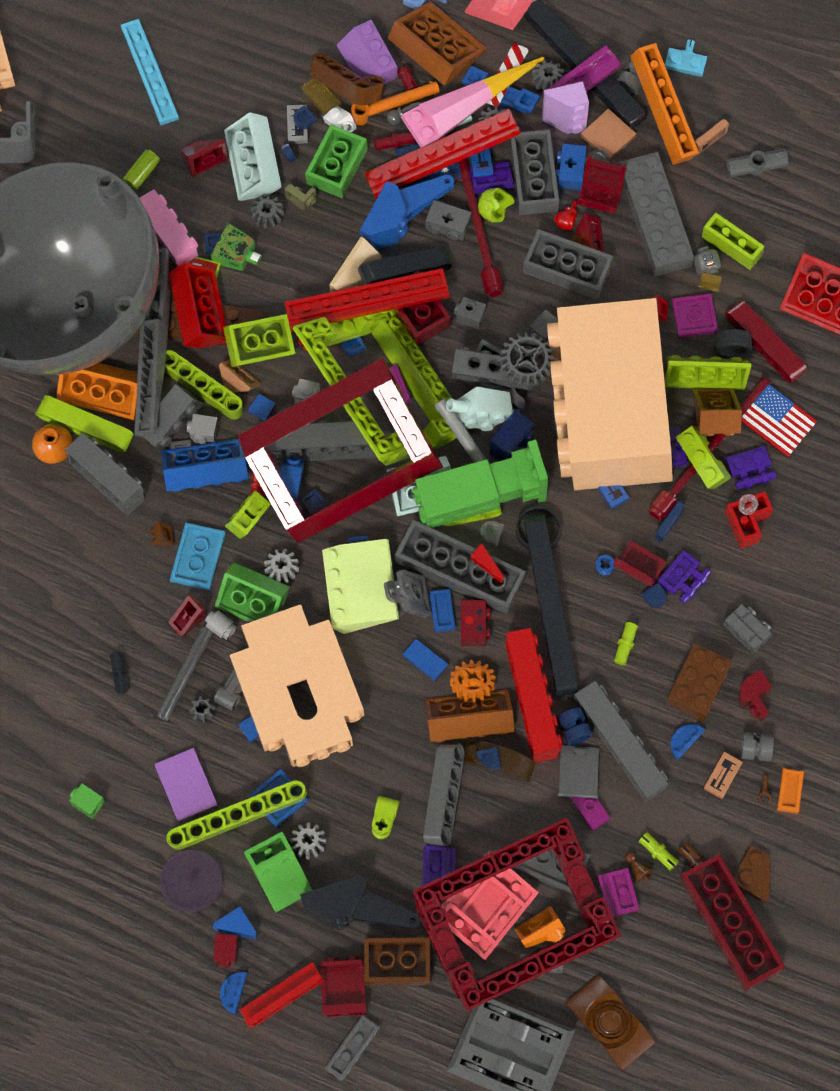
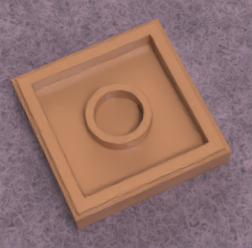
(608, 134)

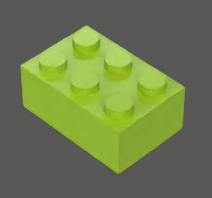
(259, 340)

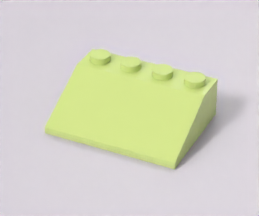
(356, 585)

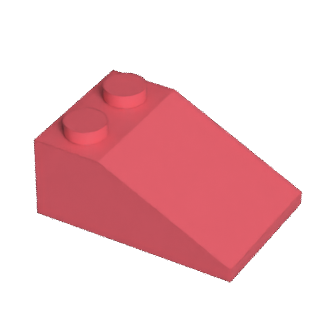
(500, 12)

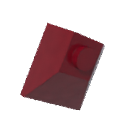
(204, 155)

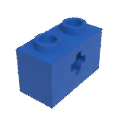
(571, 156)

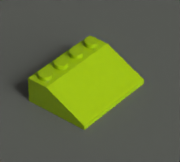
(706, 373)

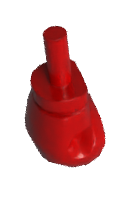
(566, 218)

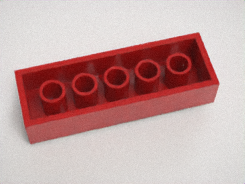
(532, 696)

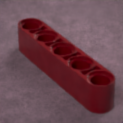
(766, 342)

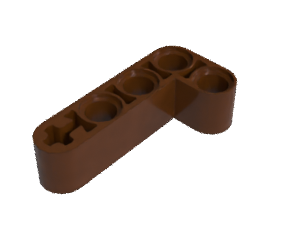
(345, 82)

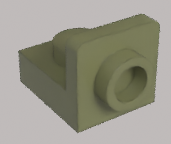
(299, 198)

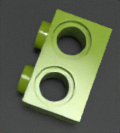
(247, 514)

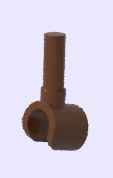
(764, 791)

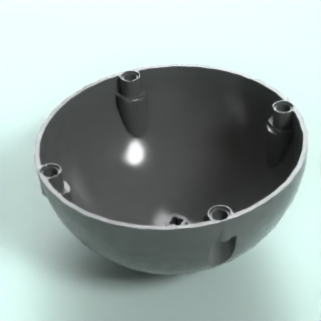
(71, 267)

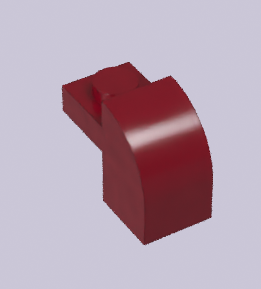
(750, 693)

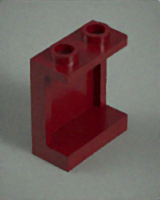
(343, 987)

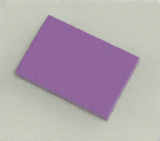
(186, 785)

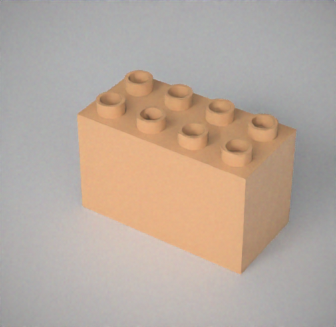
(610, 394)

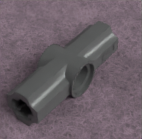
(768, 160)

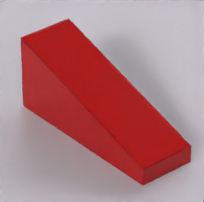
(483, 560)

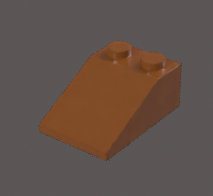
(717, 411)

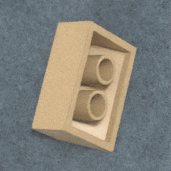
(348, 274)

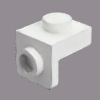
(340, 118)

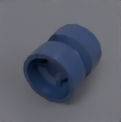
(575, 729)

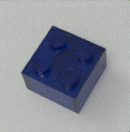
(512, 436)

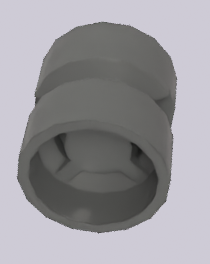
(629, 79)
(757, 746)

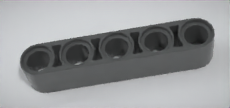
(443, 795)

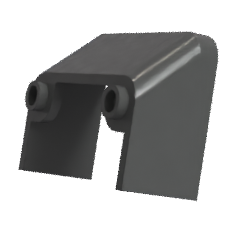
(21, 145)

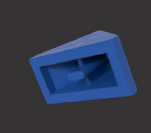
(235, 924)

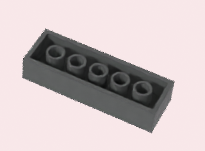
(656, 215)
(323, 442)
(451, 565)

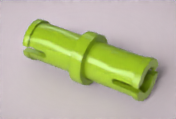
(625, 643)
(658, 851)

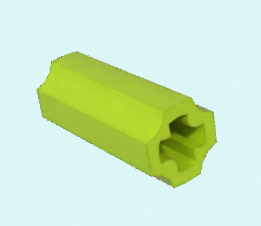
(141, 169)

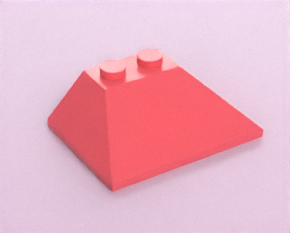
(488, 910)

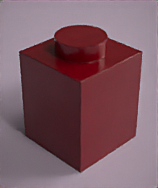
(225, 950)

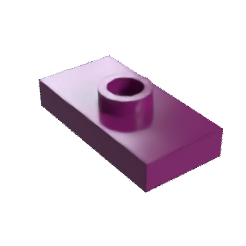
(591, 811)

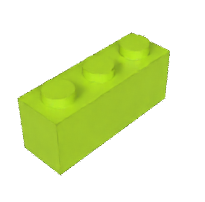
(732, 241)

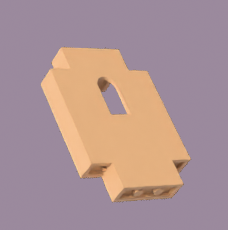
(285, 653)

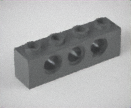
(482, 374)

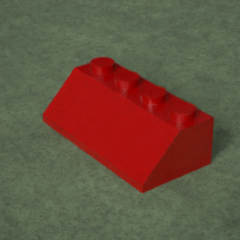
(198, 305)

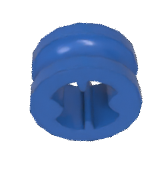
(605, 571)

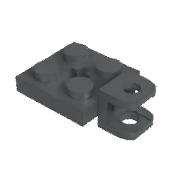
(411, 592)

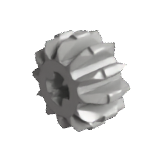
(276, 561)
(299, 841)

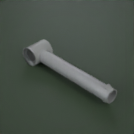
(460, 432)

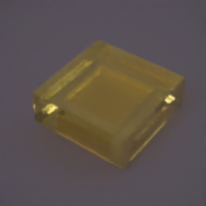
(710, 282)

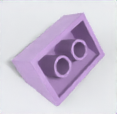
(566, 108)

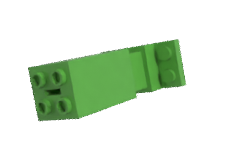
(481, 487)

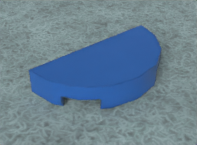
(684, 738)
(232, 991)

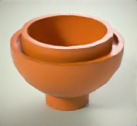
(53, 451)

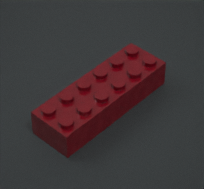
(732, 922)

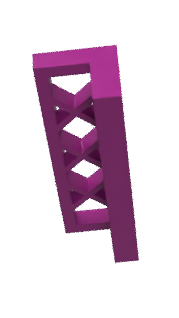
(591, 70)

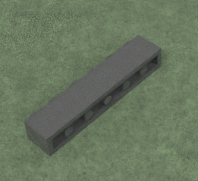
(620, 741)

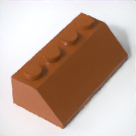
(458, 719)

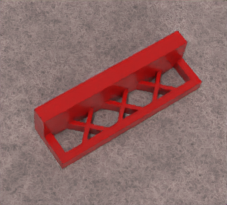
(281, 995)

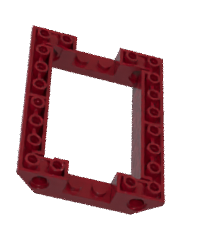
(372, 377)
(594, 909)

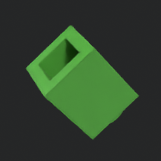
(86, 800)

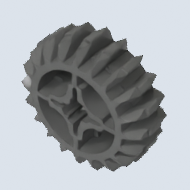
(514, 370)

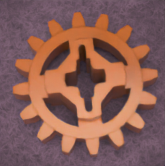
(472, 680)

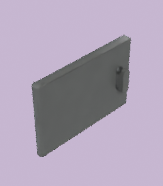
(578, 772)

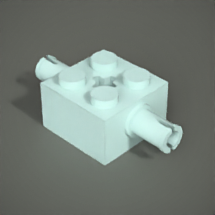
(482, 408)

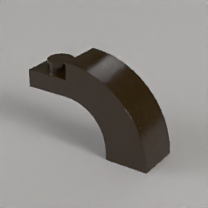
(512, 763)

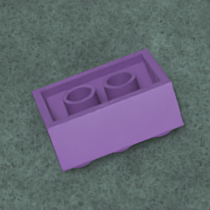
(367, 53)

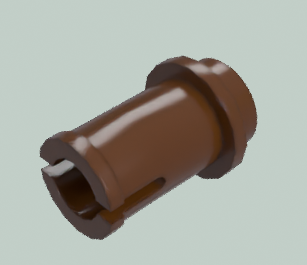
(693, 856)

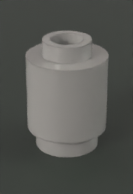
(220, 625)

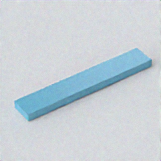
(149, 72)

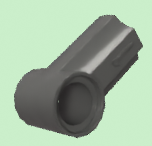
(230, 693)

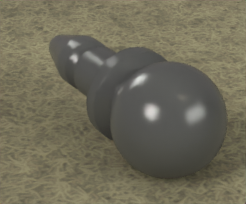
(394, 115)

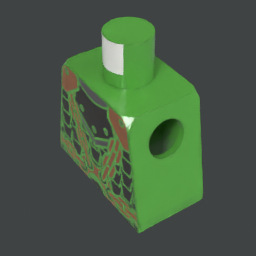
(235, 249)

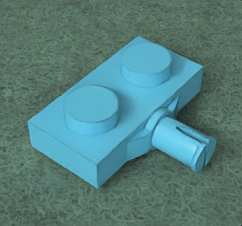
(686, 60)

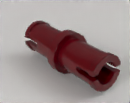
(393, 141)

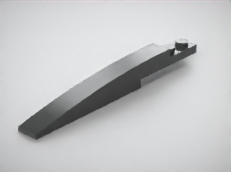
(153, 353)

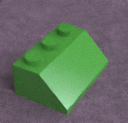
(250, 594)

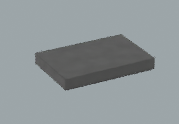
(547, 869)

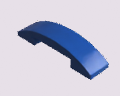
(513, 99)

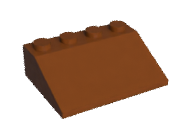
(436, 42)

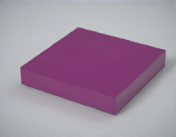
(694, 315)

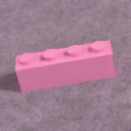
(168, 230)

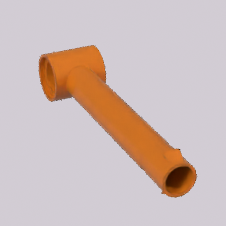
(392, 102)

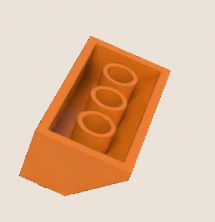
(101, 389)

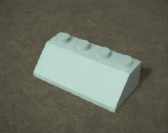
(252, 157)

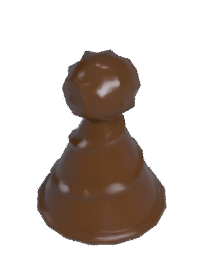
(640, 870)

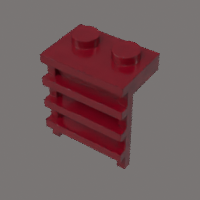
(602, 185)
(640, 564)

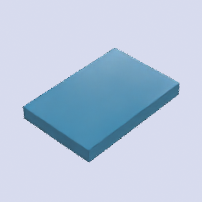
(197, 556)

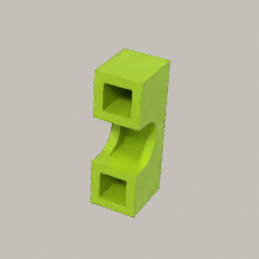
(708, 467)

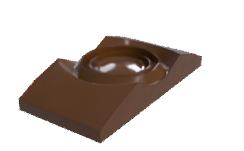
(610, 1022)

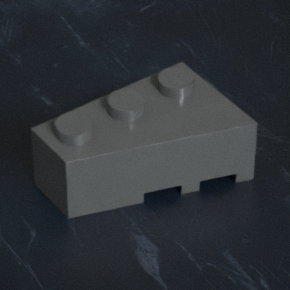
(173, 414)

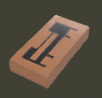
(711, 135)
(723, 775)

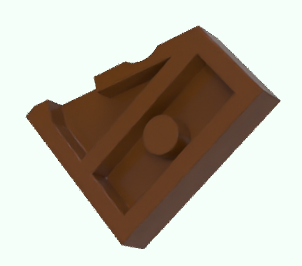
(754, 874)

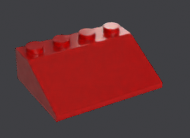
(815, 293)

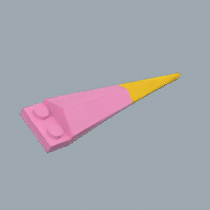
(442, 114)

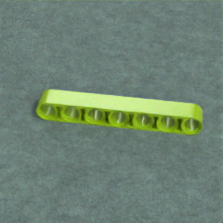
(226, 815)

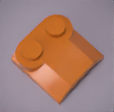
(541, 928)

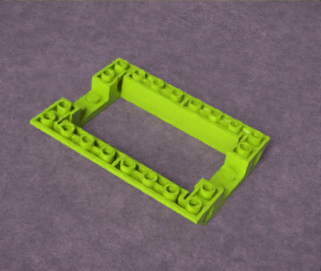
(400, 350)

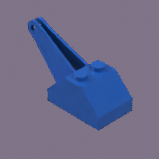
(396, 207)

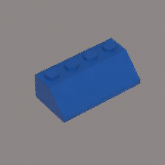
(211, 465)

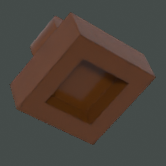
(163, 535)

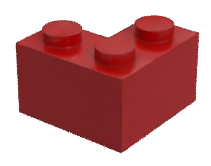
(745, 526)

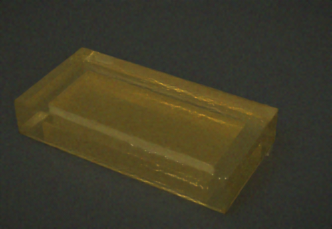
(320, 96)

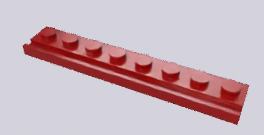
(444, 152)
(369, 298)

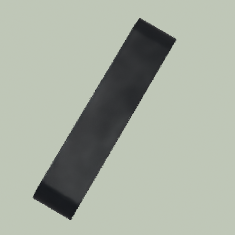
(405, 265)

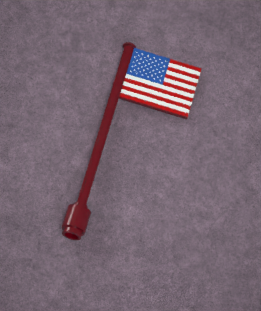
(768, 416)

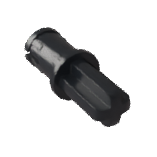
(119, 673)

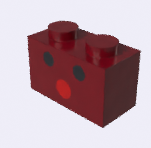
(473, 623)

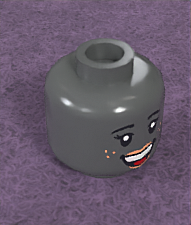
(707, 261)

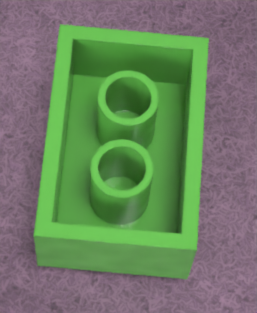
(336, 161)

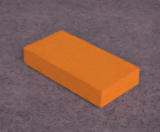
(790, 791)

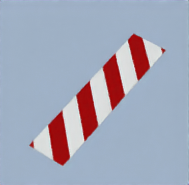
(513, 59)

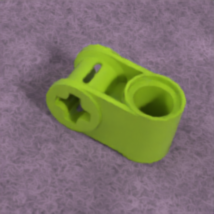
(384, 813)

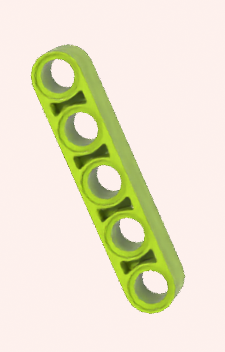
(208, 391)
(83, 422)

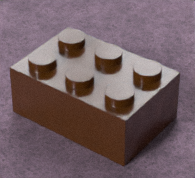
(699, 682)
(396, 961)

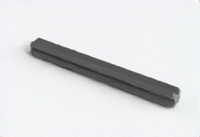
(185, 673)

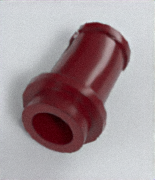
(405, 75)

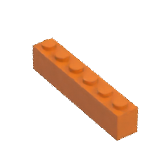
(664, 104)

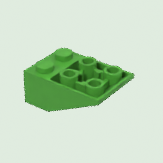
(278, 871)

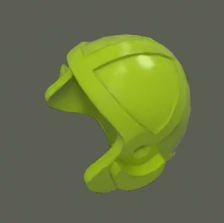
(494, 204)

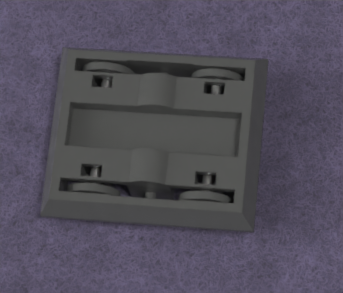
(510, 1048)

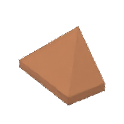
(237, 378)

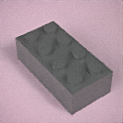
(534, 172)
(567, 264)
(105, 474)

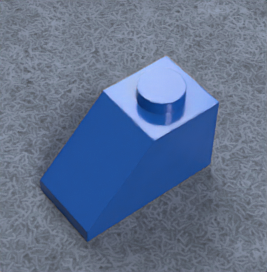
(292, 474)

